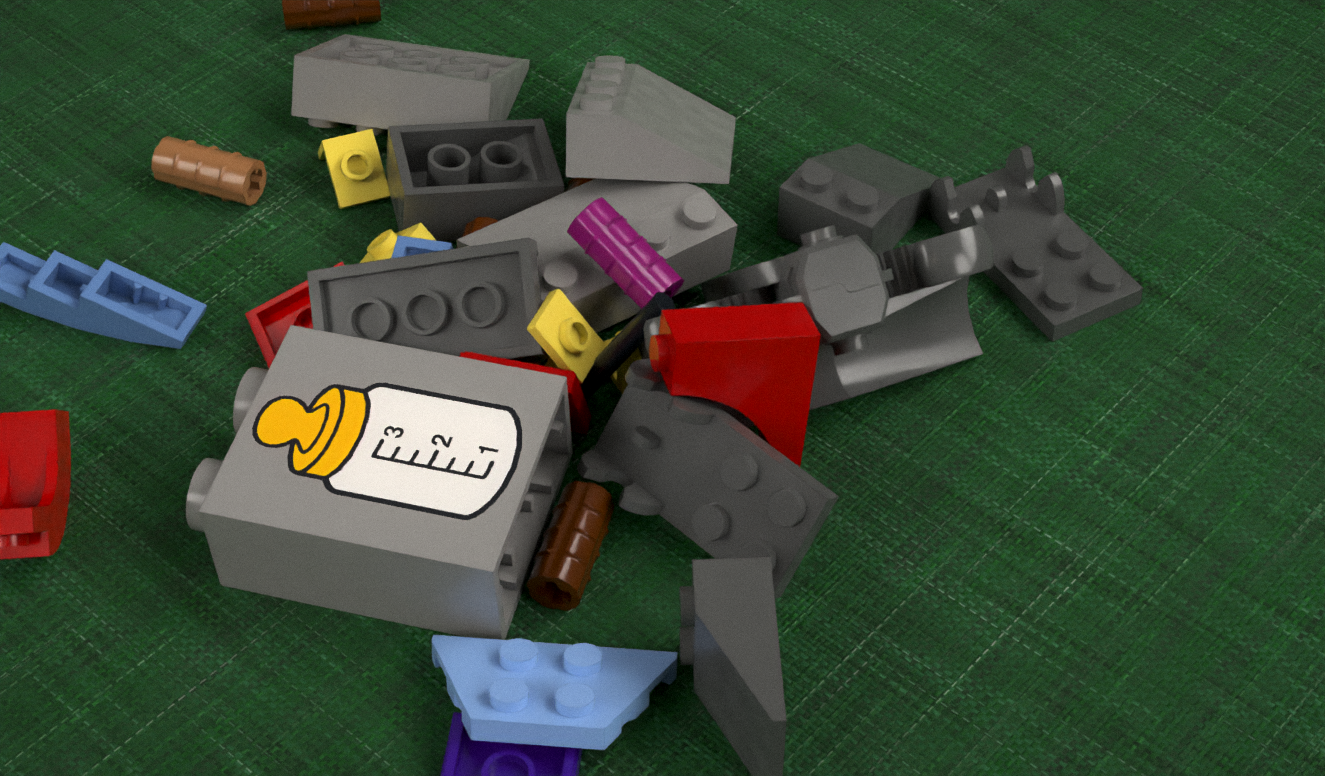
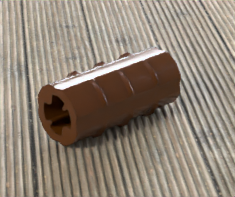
(323, 13)
(571, 546)

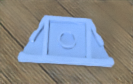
(548, 690)

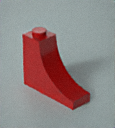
(746, 358)

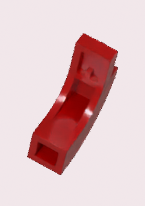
(33, 482)

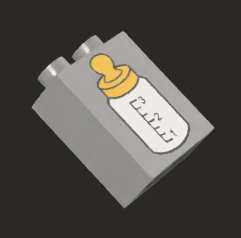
(386, 482)

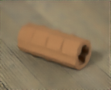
(209, 170)

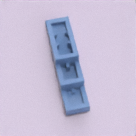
(97, 301)

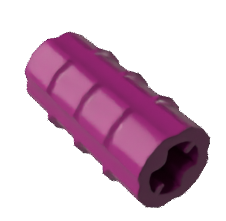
(623, 253)

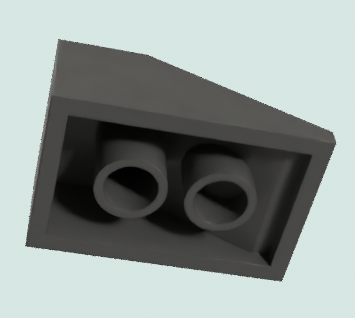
(468, 172)
(857, 193)
(735, 656)

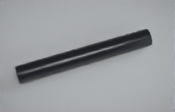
(623, 344)

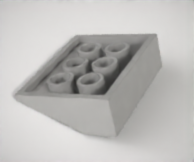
(401, 84)
(644, 128)
(673, 217)

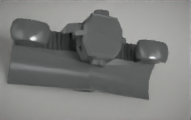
(875, 312)

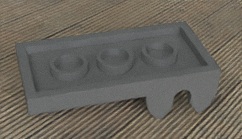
(1038, 250)
(437, 300)
(707, 476)

